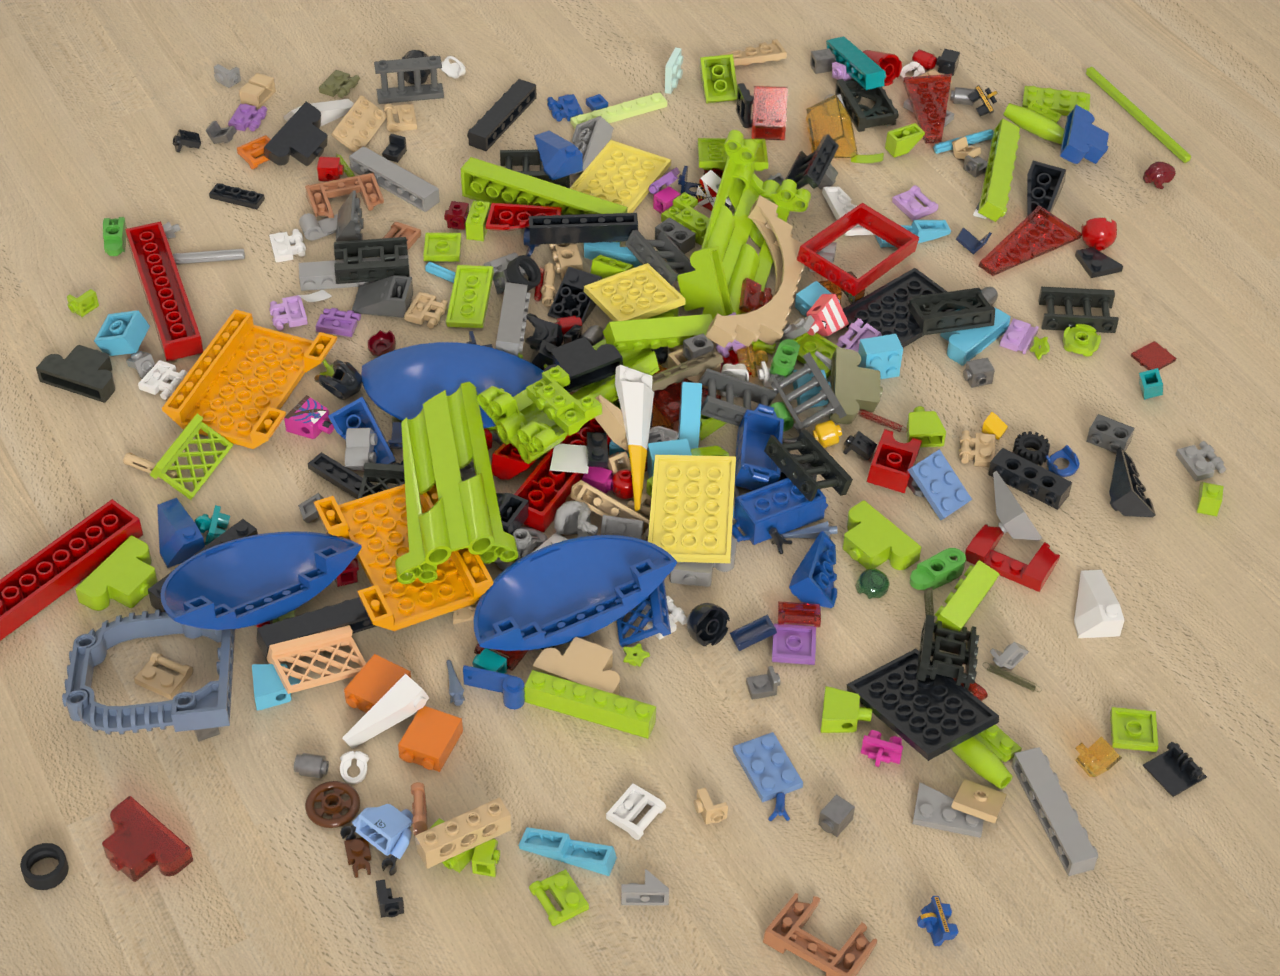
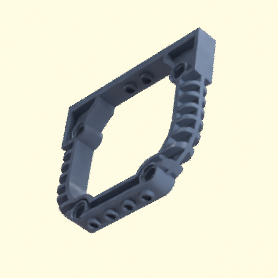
(187, 711)

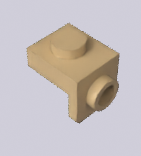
(962, 149)
(709, 812)

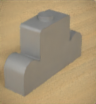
(700, 573)

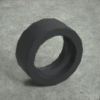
(529, 266)
(49, 880)

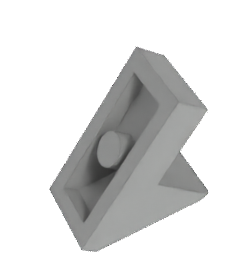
(650, 893)

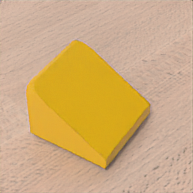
(994, 426)

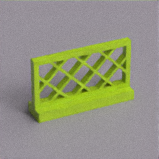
(176, 450)

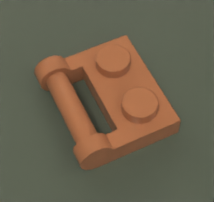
(402, 230)
(419, 808)

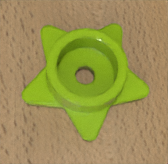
(1044, 347)
(635, 660)

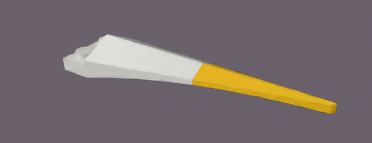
(636, 404)

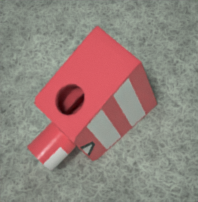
(827, 316)

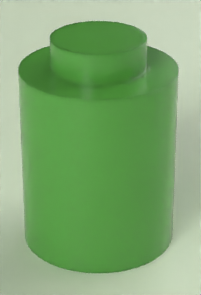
(782, 412)

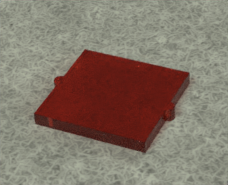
(1153, 356)

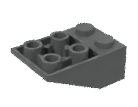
(350, 220)
(385, 297)

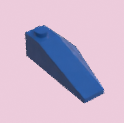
(558, 155)
(360, 416)
(177, 533)
(815, 575)

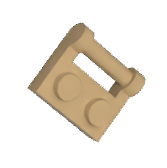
(406, 117)
(162, 681)

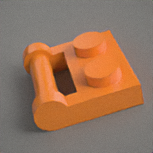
(252, 150)

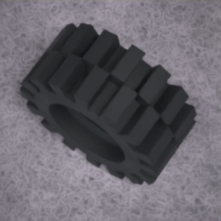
(1032, 441)

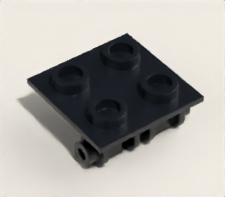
(1175, 770)

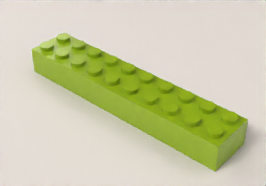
(501, 185)

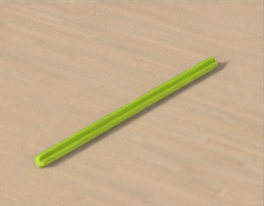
(1140, 116)

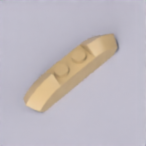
(606, 505)

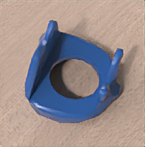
(1065, 453)

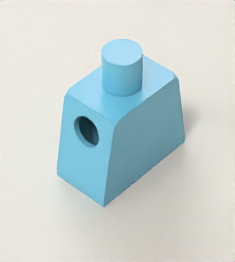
(268, 686)

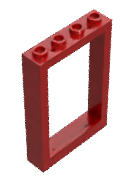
(875, 223)

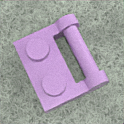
(911, 207)

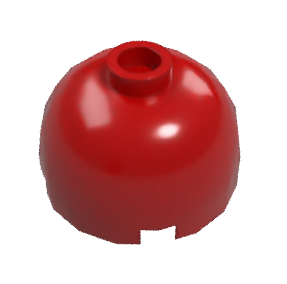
(1099, 233)

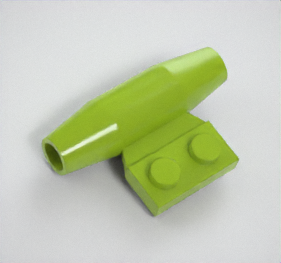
(1036, 120)
(986, 751)

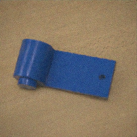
(509, 685)

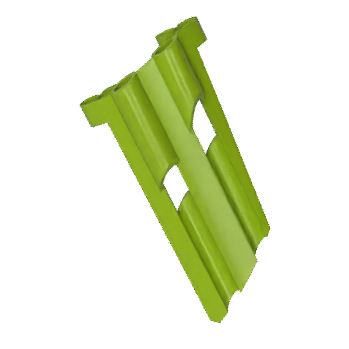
(732, 230)
(530, 429)
(467, 512)

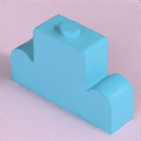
(967, 343)

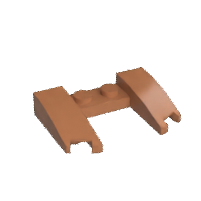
(365, 184)
(787, 934)

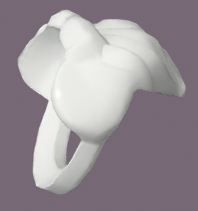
(453, 70)

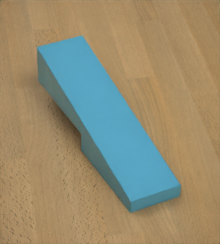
(561, 848)

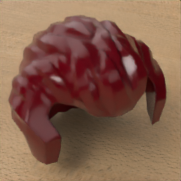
(1159, 173)

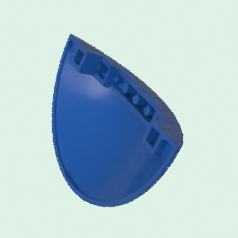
(414, 374)
(254, 578)
(568, 591)

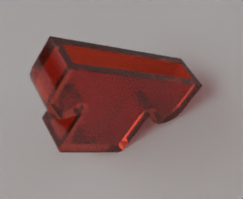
(143, 843)

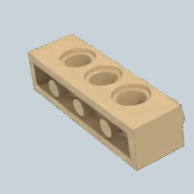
(566, 256)
(463, 832)

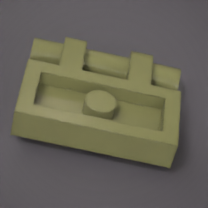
(339, 84)

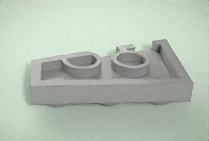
(935, 811)

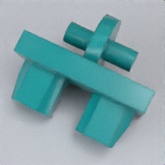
(219, 519)

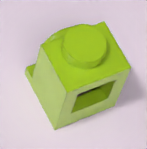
(486, 858)

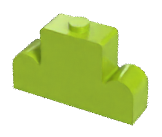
(707, 284)
(875, 539)
(121, 577)

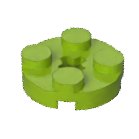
(1086, 347)

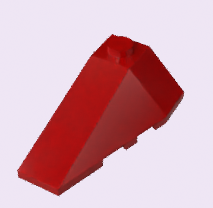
(515, 216)
(507, 462)

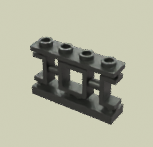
(356, 270)
(946, 663)

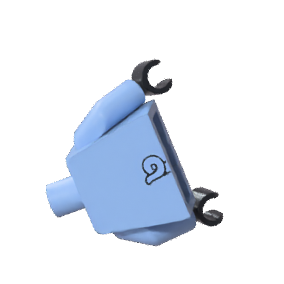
(385, 829)

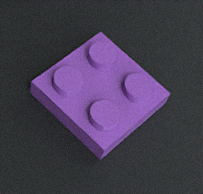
(794, 644)

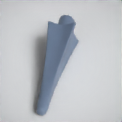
(812, 532)
(455, 688)

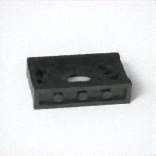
(868, 117)
(973, 311)

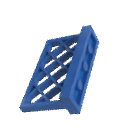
(659, 615)

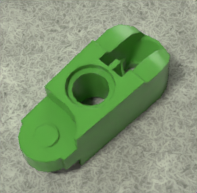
(114, 236)
(785, 358)
(938, 569)

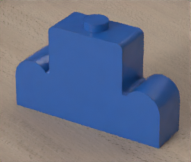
(1083, 138)

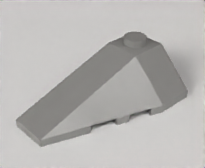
(591, 138)
(1011, 514)

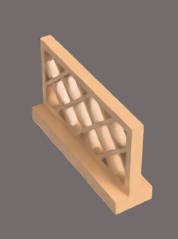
(311, 646)

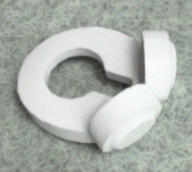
(912, 66)
(346, 761)

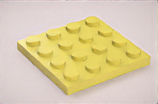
(634, 294)

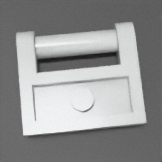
(628, 808)

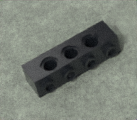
(1030, 478)

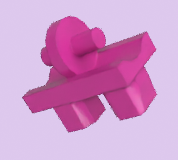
(882, 750)

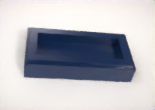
(753, 632)

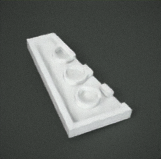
(840, 205)

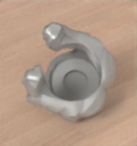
(574, 518)

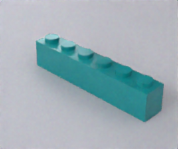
(857, 63)

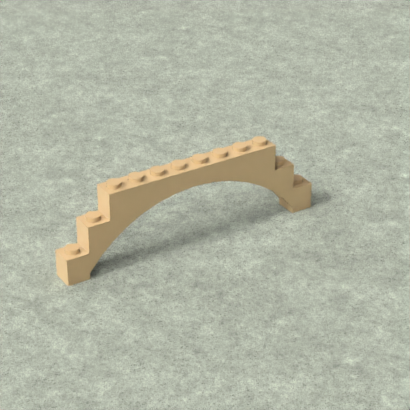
(770, 319)

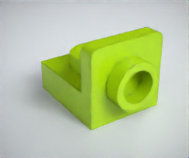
(84, 303)

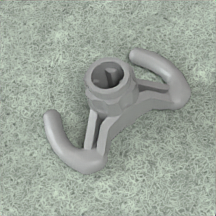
(526, 541)

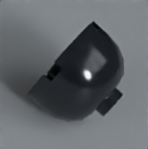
(707, 624)

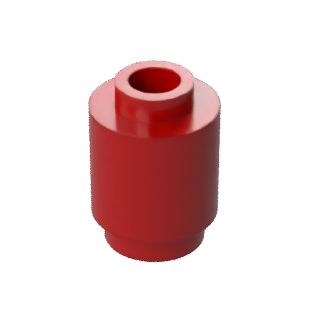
(925, 59)
(568, 322)

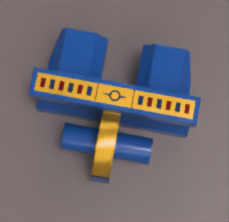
(935, 918)

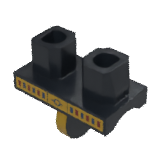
(979, 94)

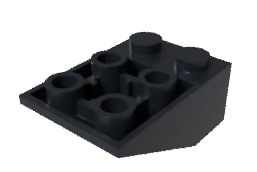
(571, 298)
(512, 511)

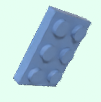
(939, 484)
(767, 766)

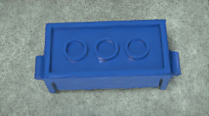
(753, 465)
(775, 506)

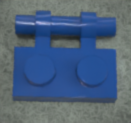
(568, 104)

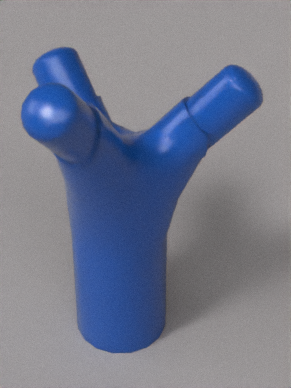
(779, 808)

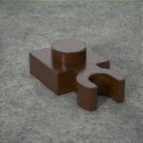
(358, 855)

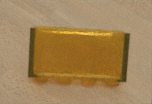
(832, 119)

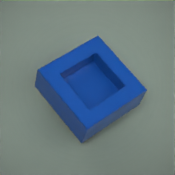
(596, 102)

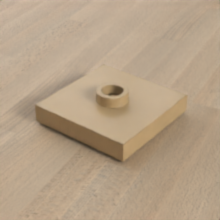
(979, 801)

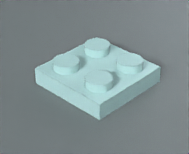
(673, 70)

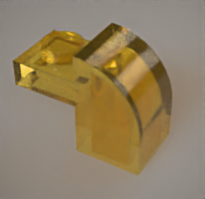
(1097, 757)

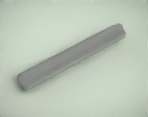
(209, 256)

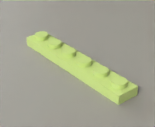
(624, 110)

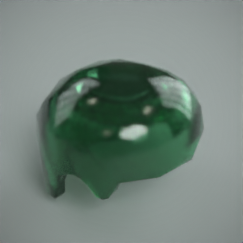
(872, 583)

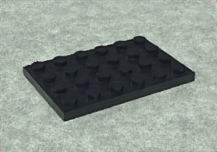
(889, 306)
(923, 713)

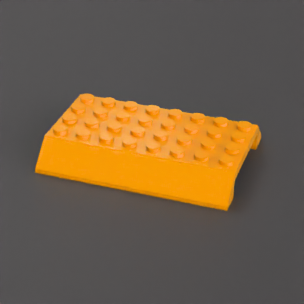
(245, 380)
(381, 529)

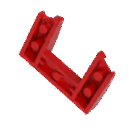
(1029, 575)

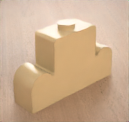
(581, 663)

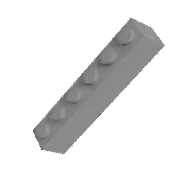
(395, 179)
(322, 275)
(513, 318)
(1054, 811)

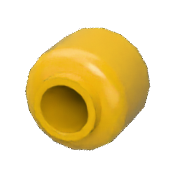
(827, 433)

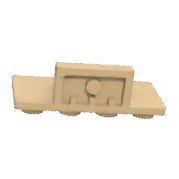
(359, 124)

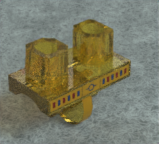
(750, 359)

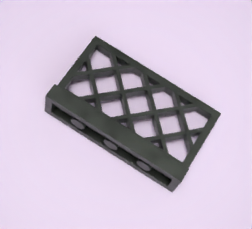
(383, 475)

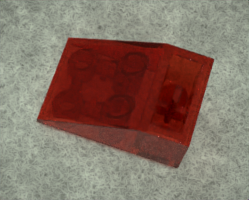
(769, 113)

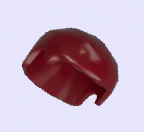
(381, 343)

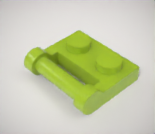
(565, 894)

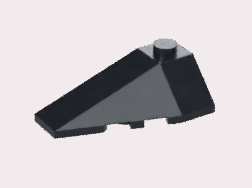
(1044, 186)
(1127, 490)

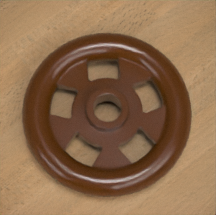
(335, 798)

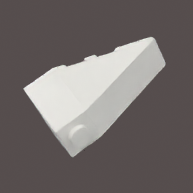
(329, 110)
(1097, 607)
(392, 708)

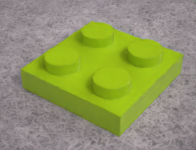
(442, 247)
(1134, 729)

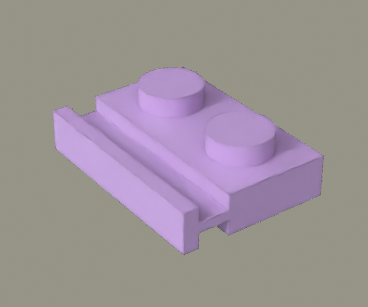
(1019, 336)

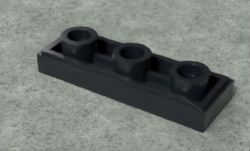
(236, 196)

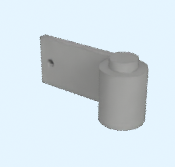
(317, 229)

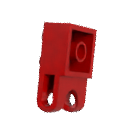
(892, 462)

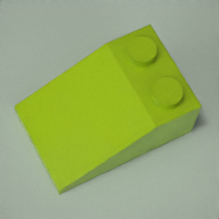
(718, 78)

